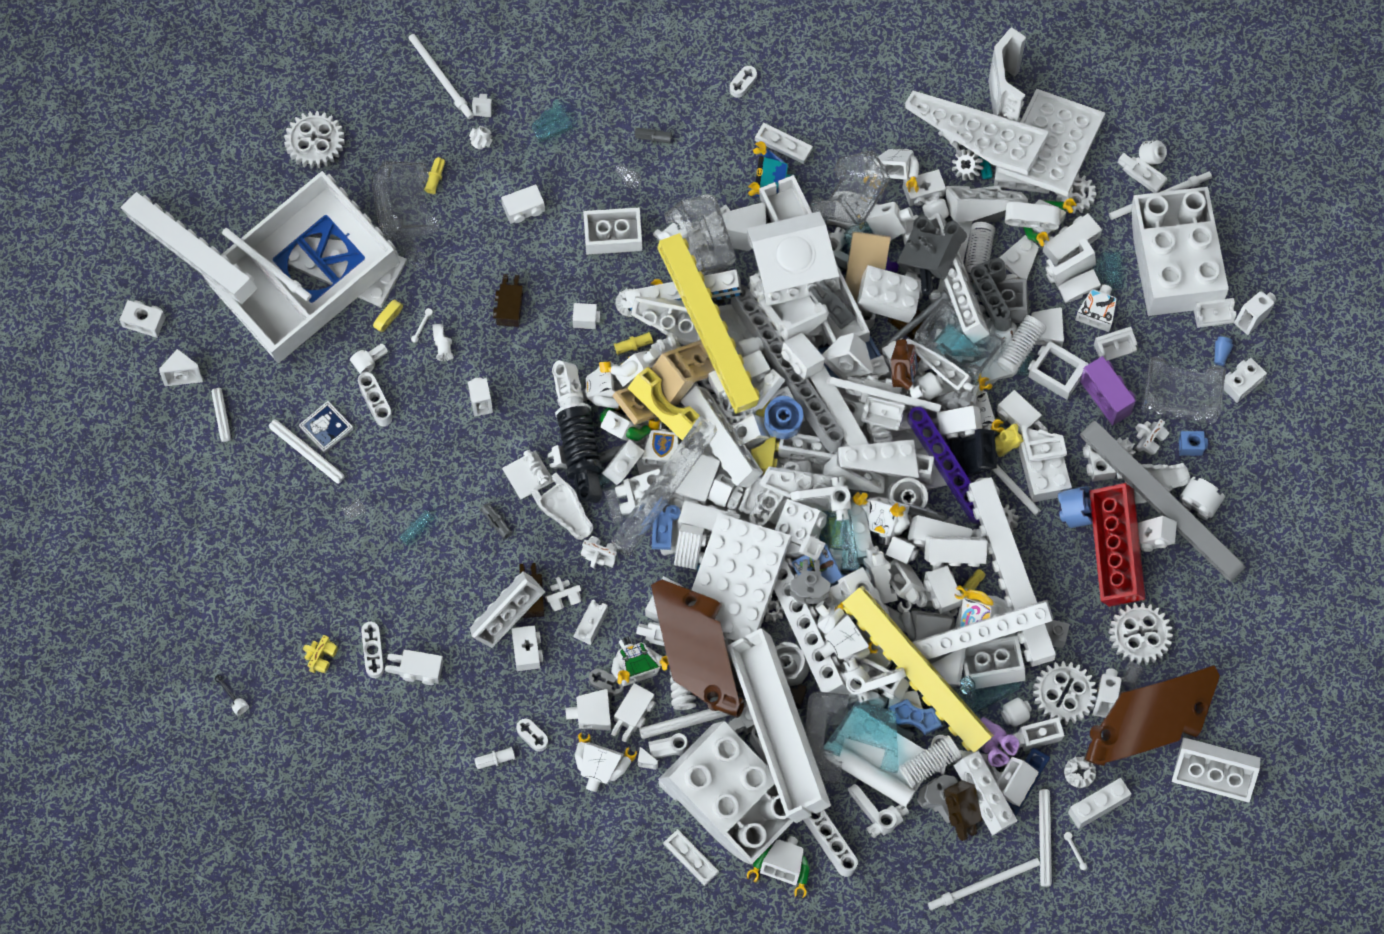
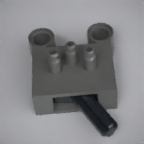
(931, 253)

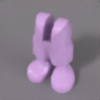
(1008, 742)

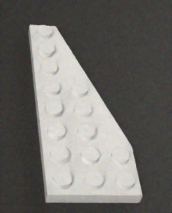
(988, 135)
(375, 294)

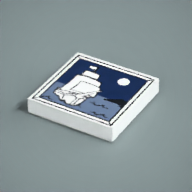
(326, 427)

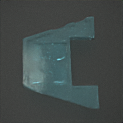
(840, 536)
(872, 727)

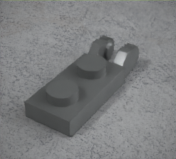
(836, 307)

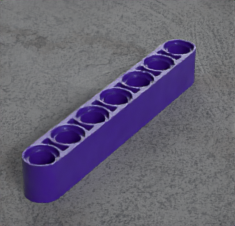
(945, 455)

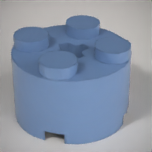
(783, 428)
(1076, 507)

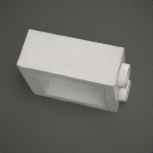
(1050, 383)

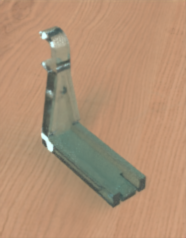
(983, 697)

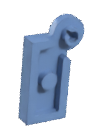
(663, 528)

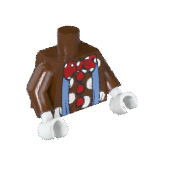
(905, 366)

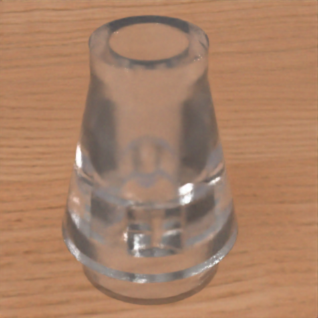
(628, 176)

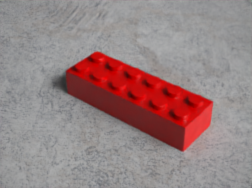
(1117, 544)

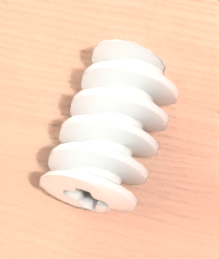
(681, 697)

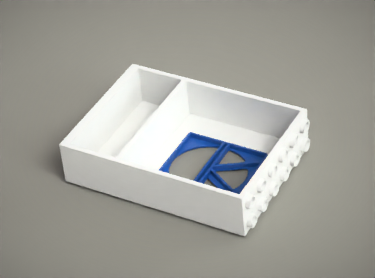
(273, 311)

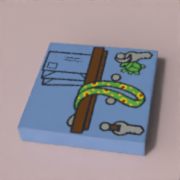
(828, 566)

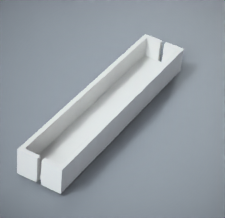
(790, 204)
(779, 726)

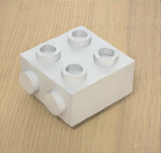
(800, 520)

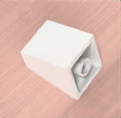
(739, 220)

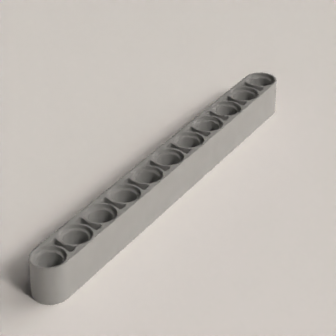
(761, 327)
(1162, 500)

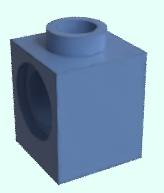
(1186, 448)

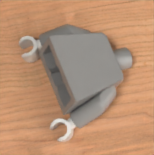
(925, 624)

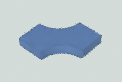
(923, 719)

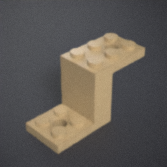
(678, 373)

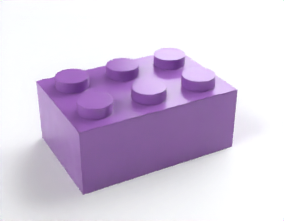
(1108, 390)

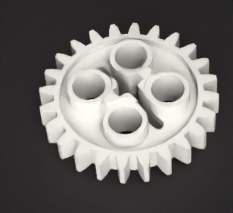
(316, 125)
(1136, 617)
(1080, 700)

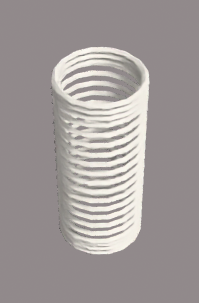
(980, 247)
(1033, 324)
(951, 747)

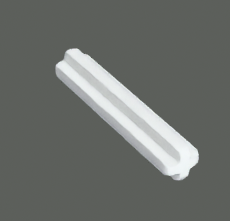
(221, 414)

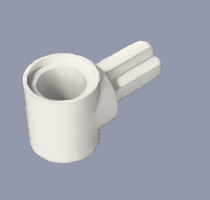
(365, 361)

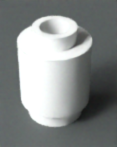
(749, 346)

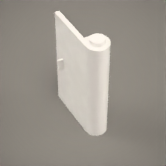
(865, 762)

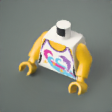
(976, 606)

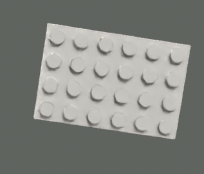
(1071, 134)
(741, 573)

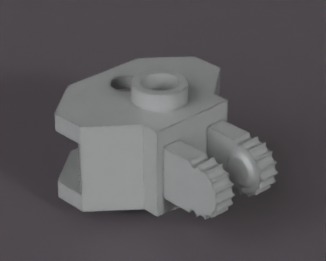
(810, 585)
(933, 795)

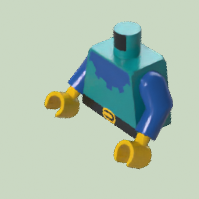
(769, 169)

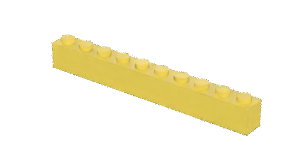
(708, 323)
(918, 669)

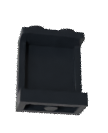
(975, 452)

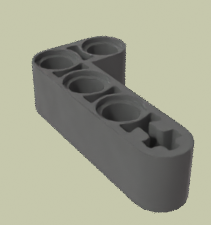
(991, 273)

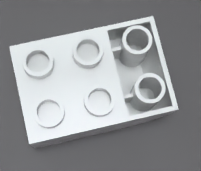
(1177, 250)
(729, 792)

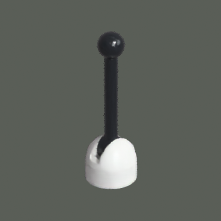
(239, 705)

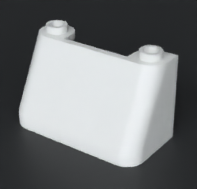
(790, 316)

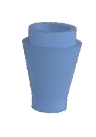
(1222, 350)

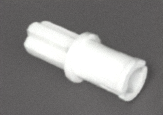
(494, 758)

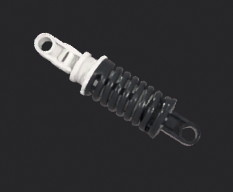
(577, 433)

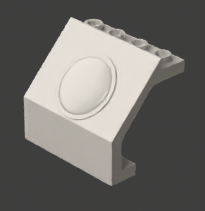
(1007, 56)
(793, 257)

